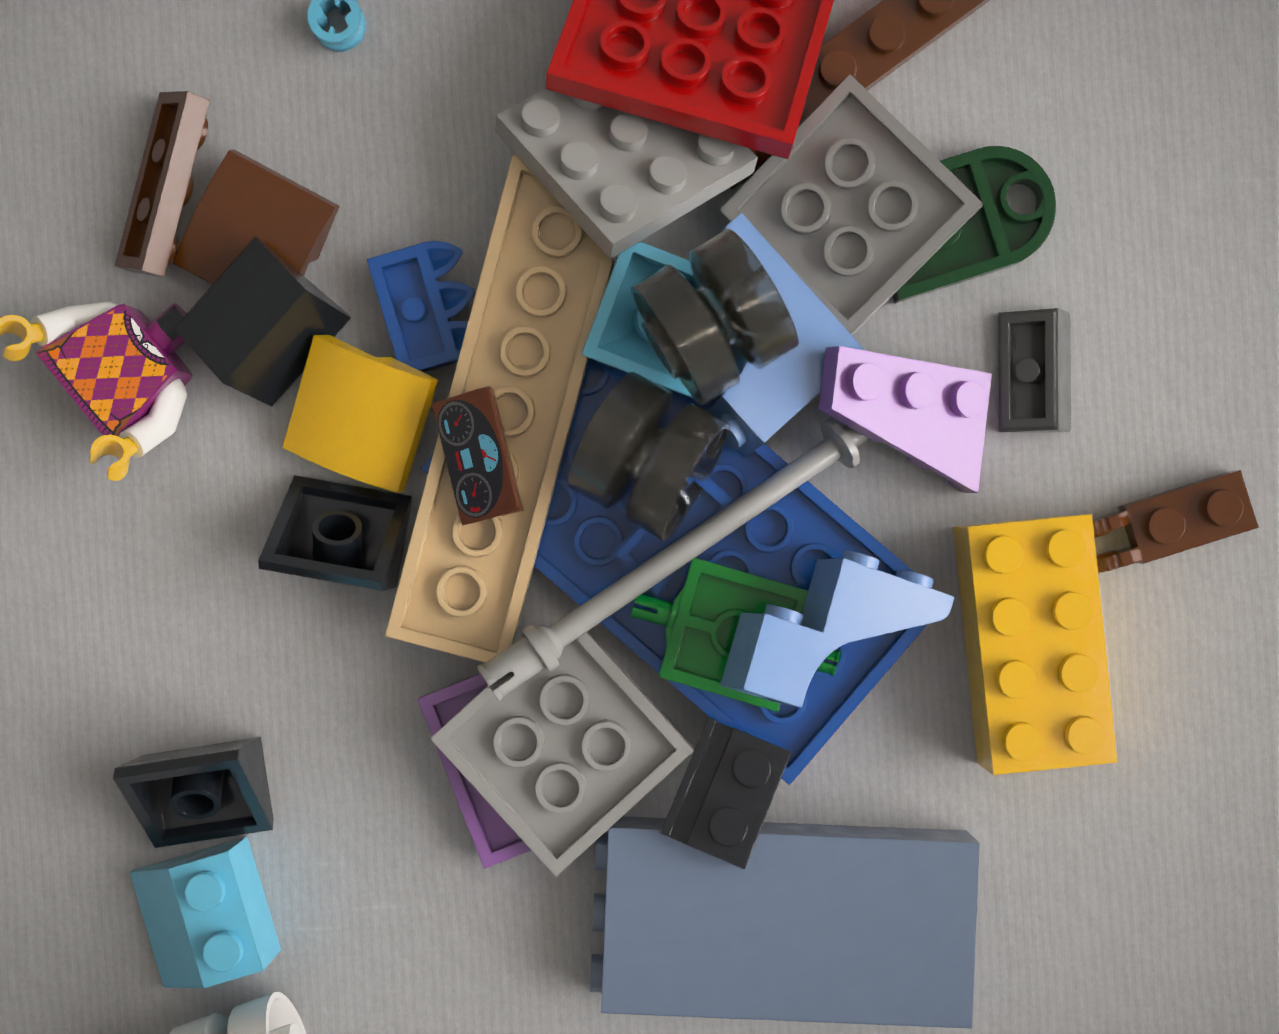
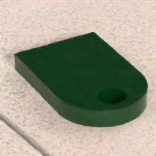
(995, 233)

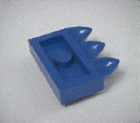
(420, 306)

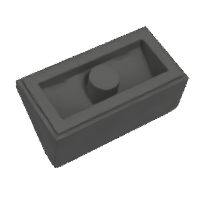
(1034, 371)

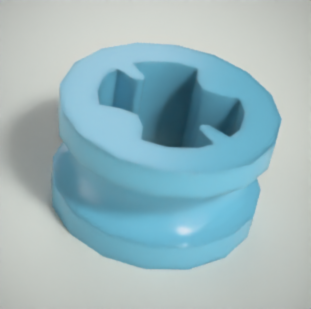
(332, 40)

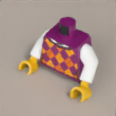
(114, 369)

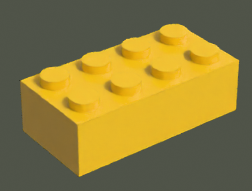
(1035, 644)

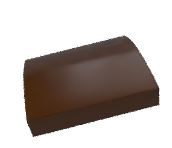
(248, 202)

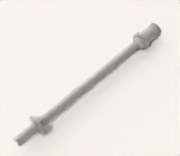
(545, 644)

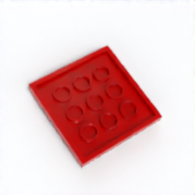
(696, 63)

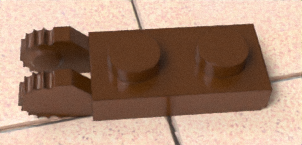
(1178, 520)

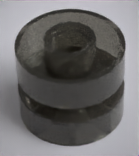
(731, 307)
(632, 447)

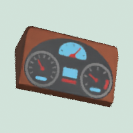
(477, 456)

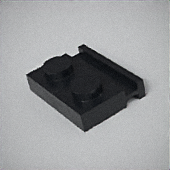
(726, 793)

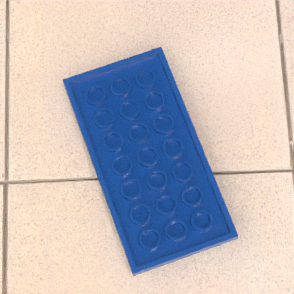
(775, 545)

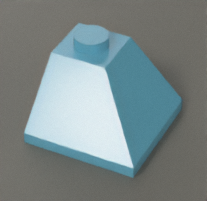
(617, 331)

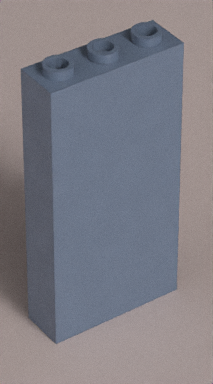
(808, 932)

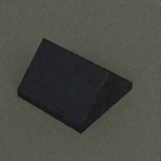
(259, 323)
(338, 534)
(199, 792)

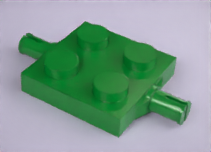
(705, 620)

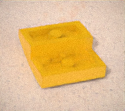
(359, 413)

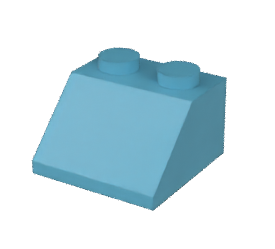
(207, 916)

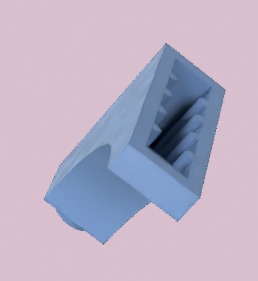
(777, 392)

